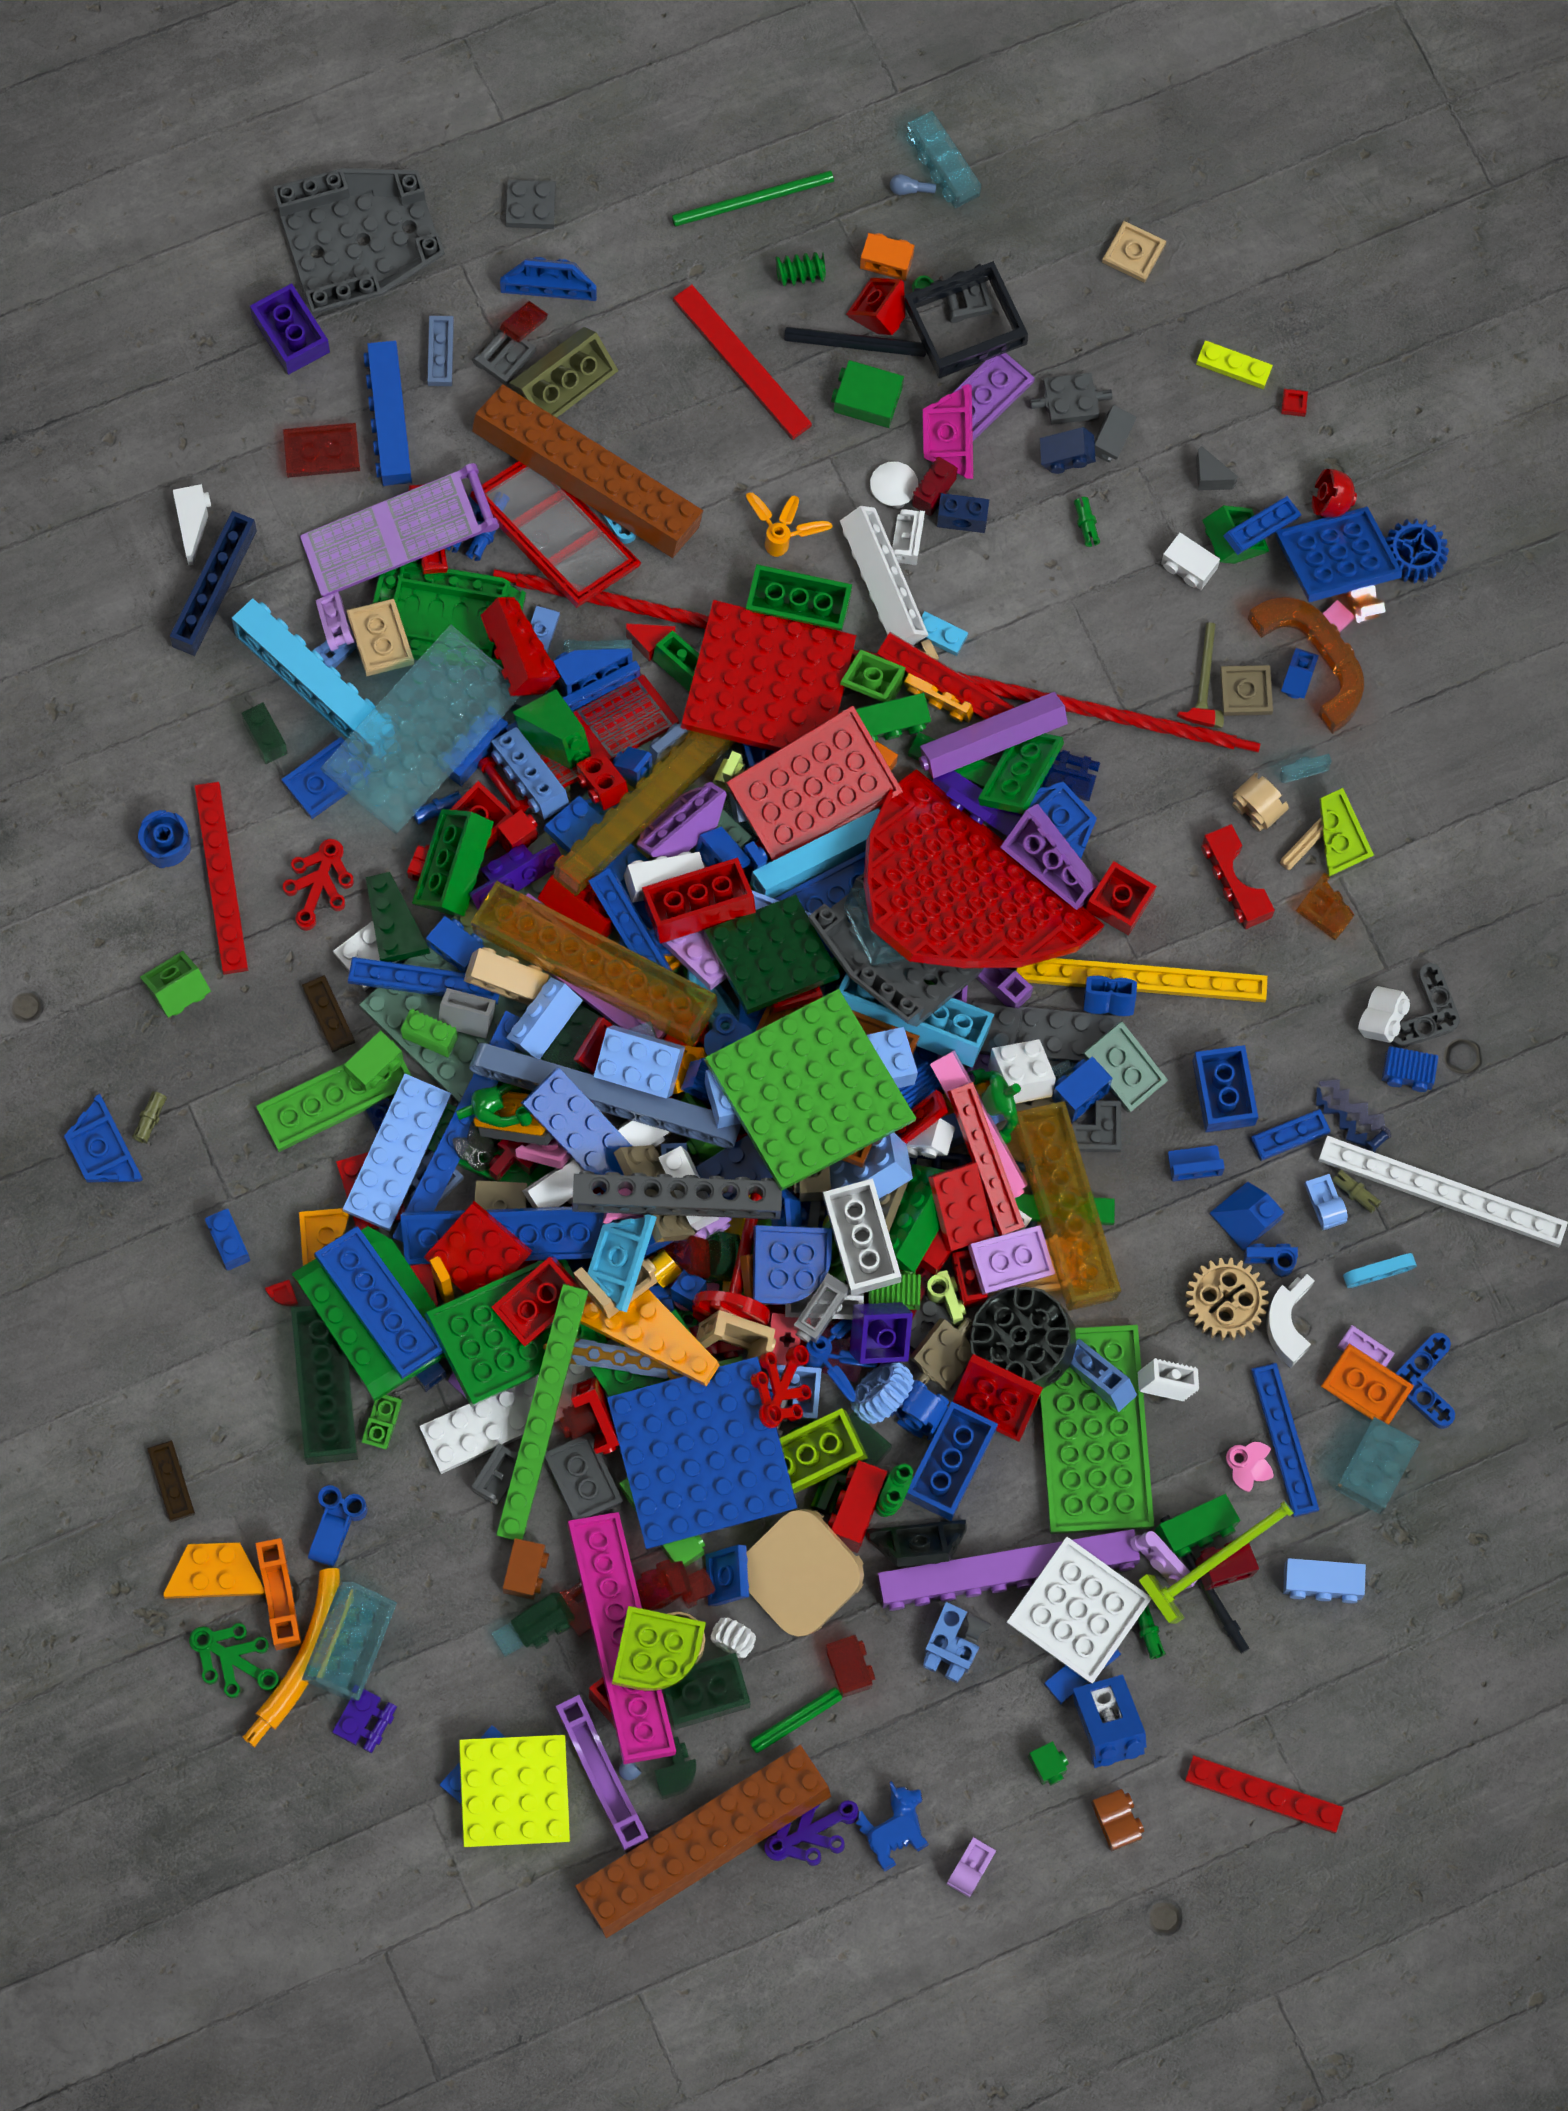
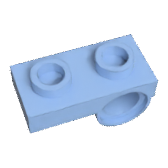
(1326, 1203)

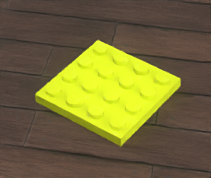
(514, 1790)

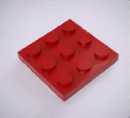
(478, 1250)
(998, 1396)

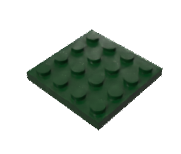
(771, 954)

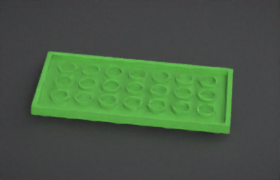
(1092, 1451)

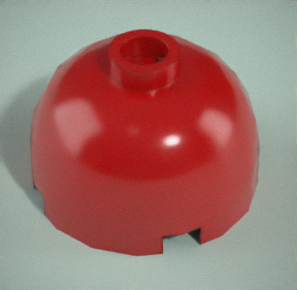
(1334, 494)

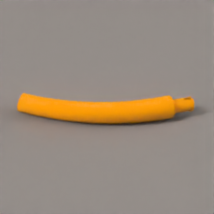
(292, 1685)

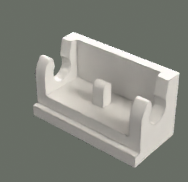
(908, 536)

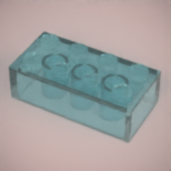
(349, 1641)

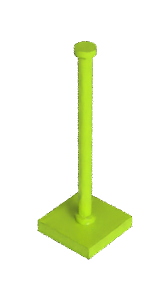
(1165, 1596)

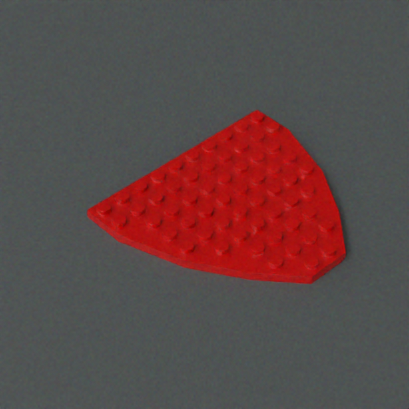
(954, 896)

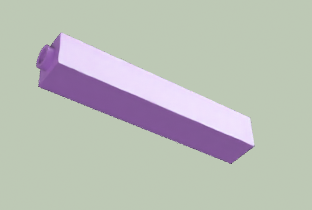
(993, 735)

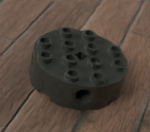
(1031, 1314)

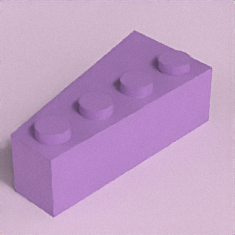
(1050, 858)

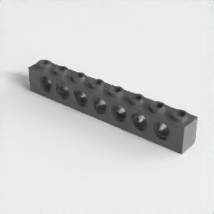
(665, 1204)

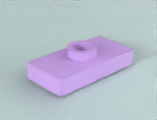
(1366, 1345)

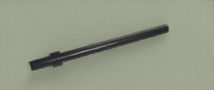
(1230, 1627)

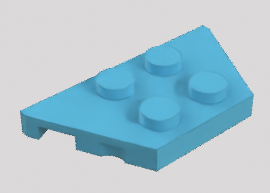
(620, 1257)

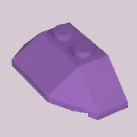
(683, 822)

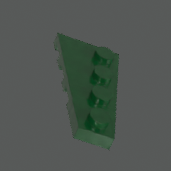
(393, 923)

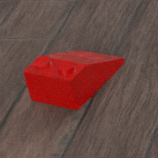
(533, 1302)

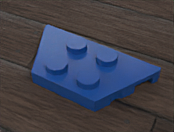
(1067, 814)
(100, 1147)

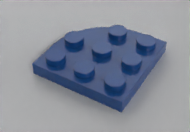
(789, 1262)

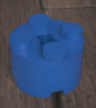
(164, 852)
(921, 1411)

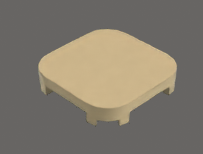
(802, 1572)

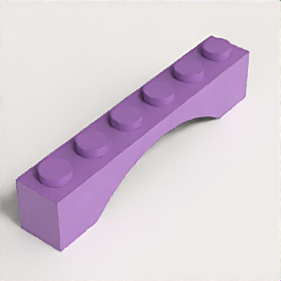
(601, 1774)

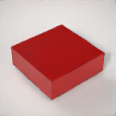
(1294, 402)

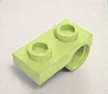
(728, 769)
(954, 1307)

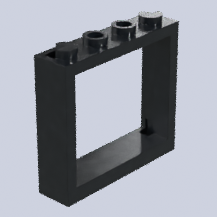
(978, 353)

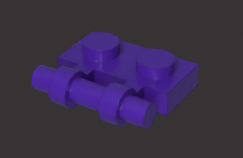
(357, 1716)

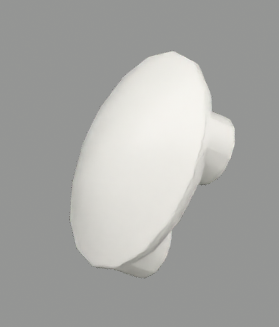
(893, 484)

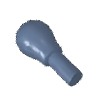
(903, 185)

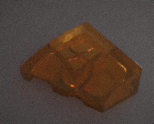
(1326, 908)

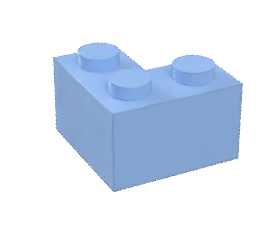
(812, 1378)

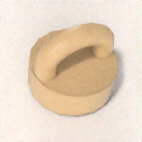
(929, 648)

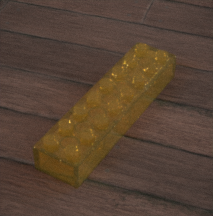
(1066, 1206)

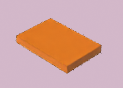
(1367, 1385)

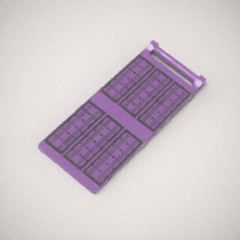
(396, 531)

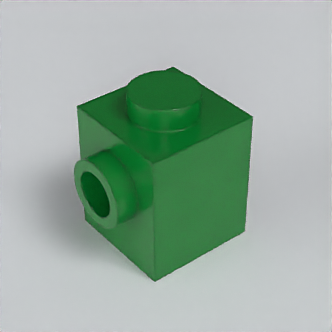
(1048, 1763)

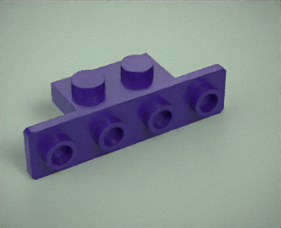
(966, 795)
(516, 870)

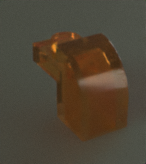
(1364, 604)

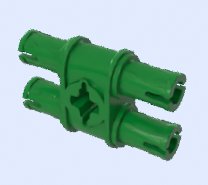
(894, 1490)

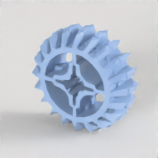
(882, 1392)

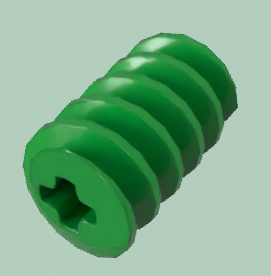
(800, 269)

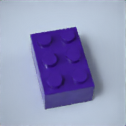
(290, 329)

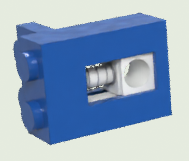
(1115, 1738)

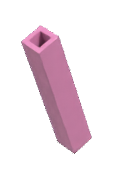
(953, 1075)

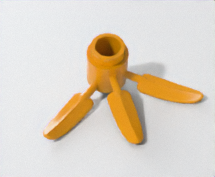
(779, 534)

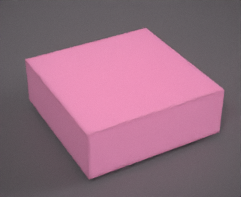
(1339, 615)

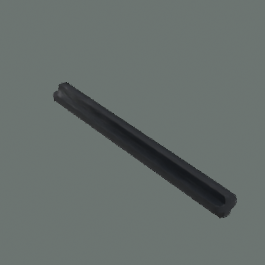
(854, 341)

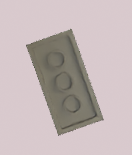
(646, 1161)

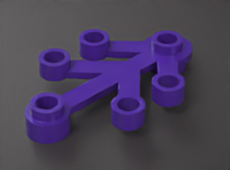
(809, 1834)

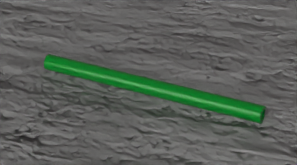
(752, 198)

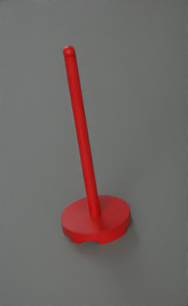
(732, 1302)

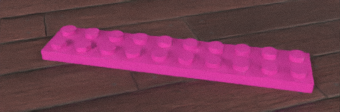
(608, 1591)

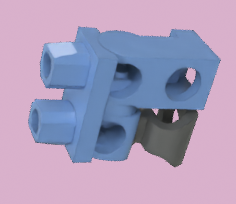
(949, 1648)

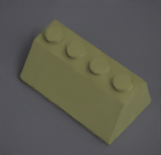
(566, 373)

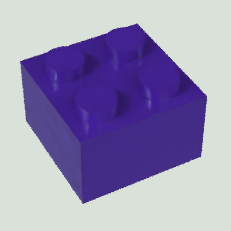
(880, 1332)

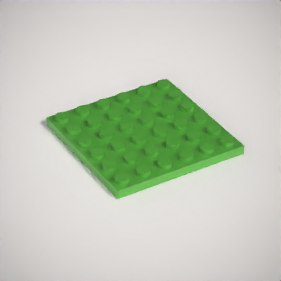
(810, 1089)

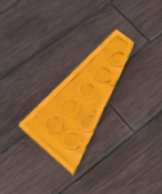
(655, 1334)

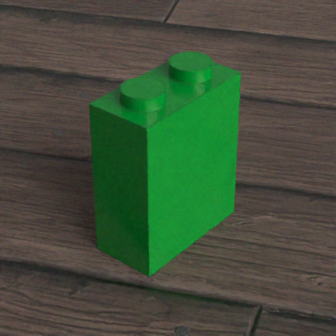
(867, 393)

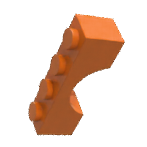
(278, 1594)

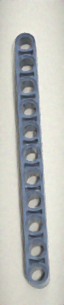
(606, 1096)

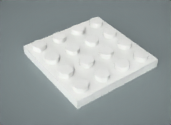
(1079, 1610)

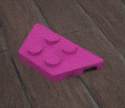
(949, 430)

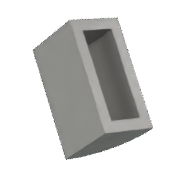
(467, 1012)

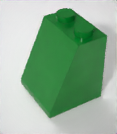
(553, 730)

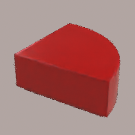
(282, 1293)

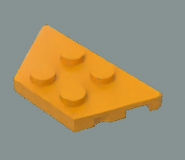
(214, 1572)

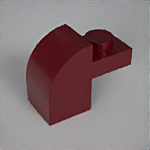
(501, 1164)

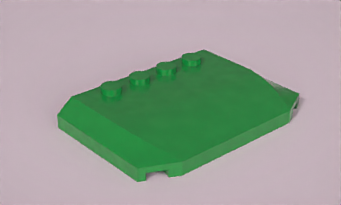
(438, 600)
(346, 1328)

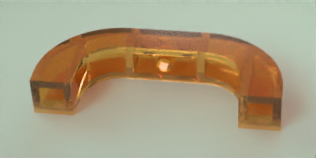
(1327, 640)

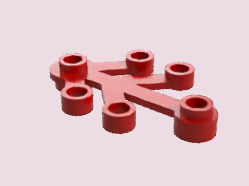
(319, 880)
(770, 1411)

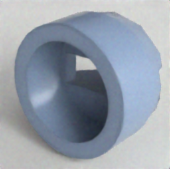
(629, 1771)

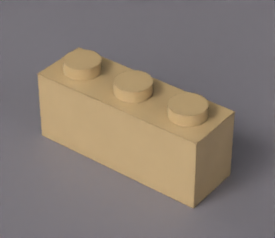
(505, 976)

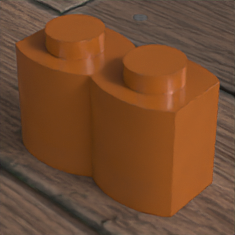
(1117, 1819)

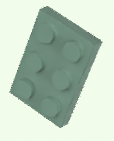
(1128, 1064)

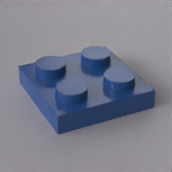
(728, 1574)

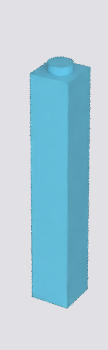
(813, 857)

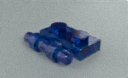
(1078, 781)

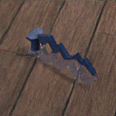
(1346, 1108)

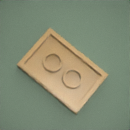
(380, 637)

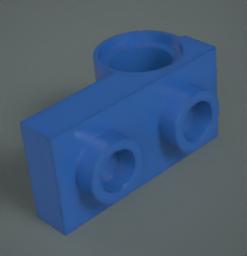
(1269, 1255)

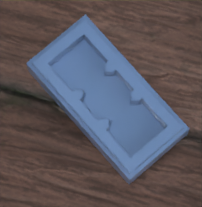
(544, 625)

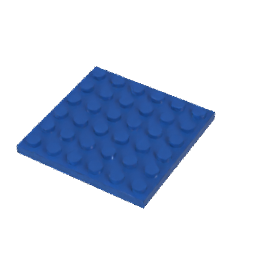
(700, 1455)

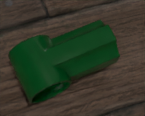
(828, 1492)

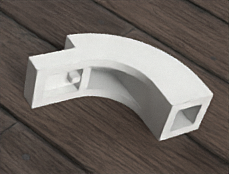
(1281, 1333)

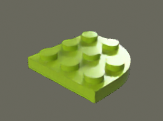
(656, 1649)

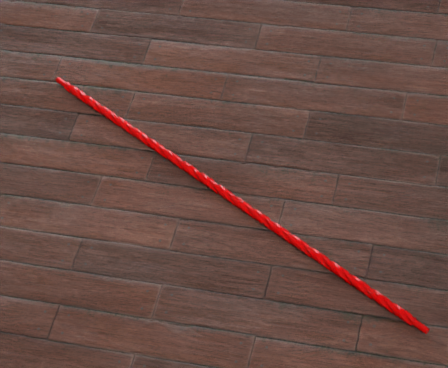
(996, 687)

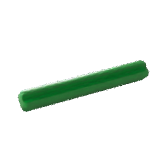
(795, 1720)

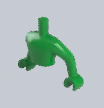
(999, 1099)
(488, 1101)

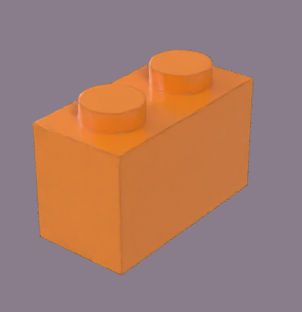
(887, 256)

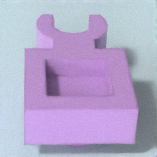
(719, 1225)

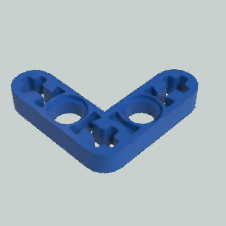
(1421, 1386)

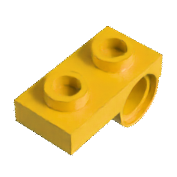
(666, 1268)

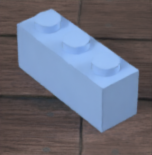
(544, 1018)
(1324, 1580)

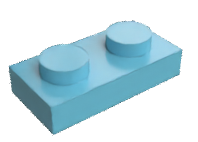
(944, 634)

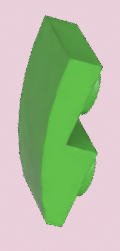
(382, 1421)

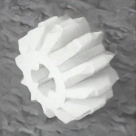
(733, 1637)

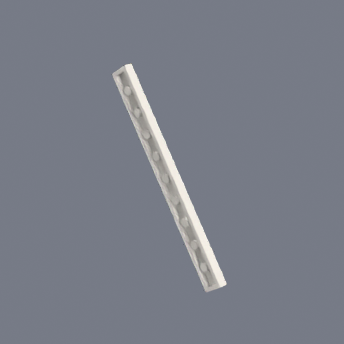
(1443, 1191)

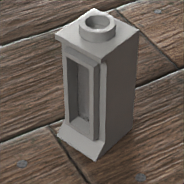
(821, 1309)

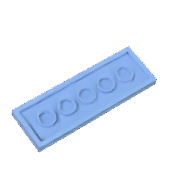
(397, 1152)

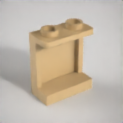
(645, 1280)
(736, 1331)

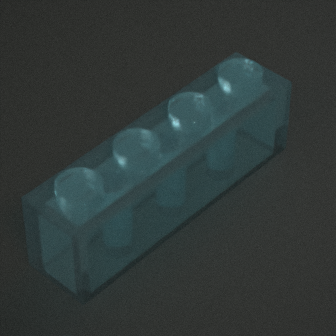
(943, 159)

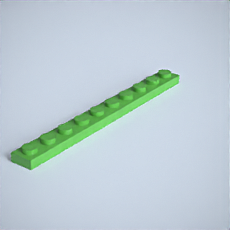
(542, 1412)

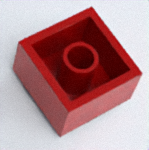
(1121, 898)

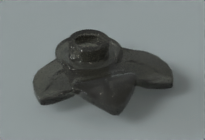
(474, 1145)

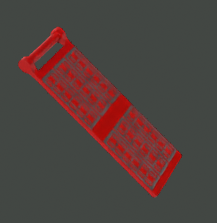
(611, 724)

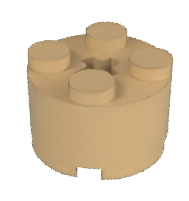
(1259, 801)

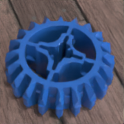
(1425, 554)

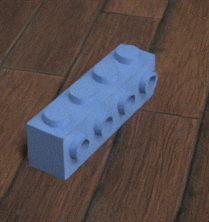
(530, 773)

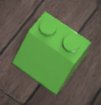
(874, 676)
(176, 984)

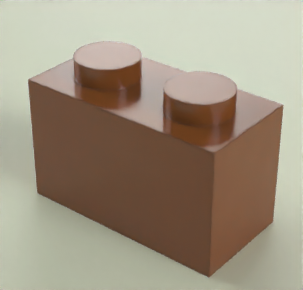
(525, 1569)

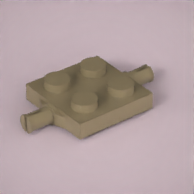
(943, 1353)

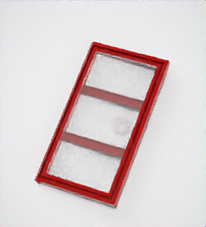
(557, 533)

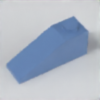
(1102, 1377)

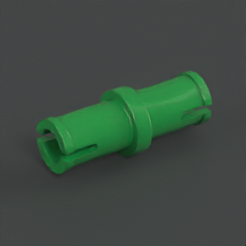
(1086, 521)
(1149, 1633)

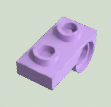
(971, 1867)

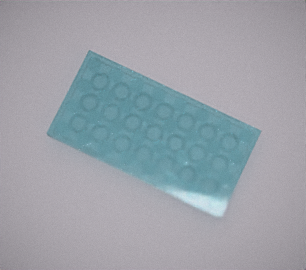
(422, 730)

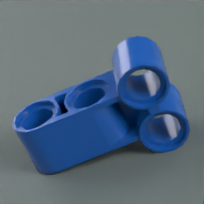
(334, 1525)

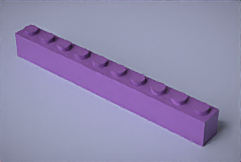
(993, 1571)

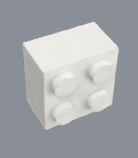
(1027, 1066)

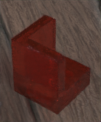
(701, 1586)

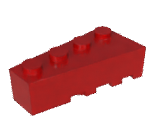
(518, 648)

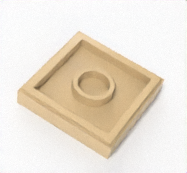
(1134, 251)

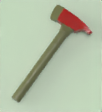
(1201, 714)

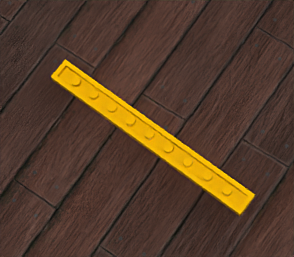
(1151, 978)

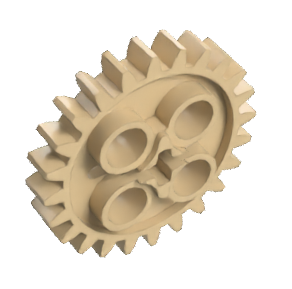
(1242, 1316)

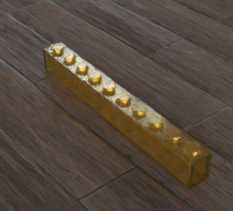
(638, 810)

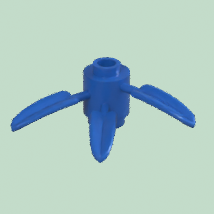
(821, 1352)

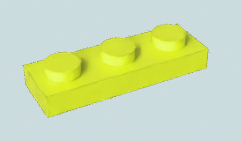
(1234, 364)

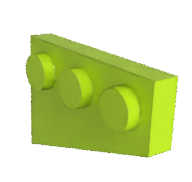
(1342, 833)

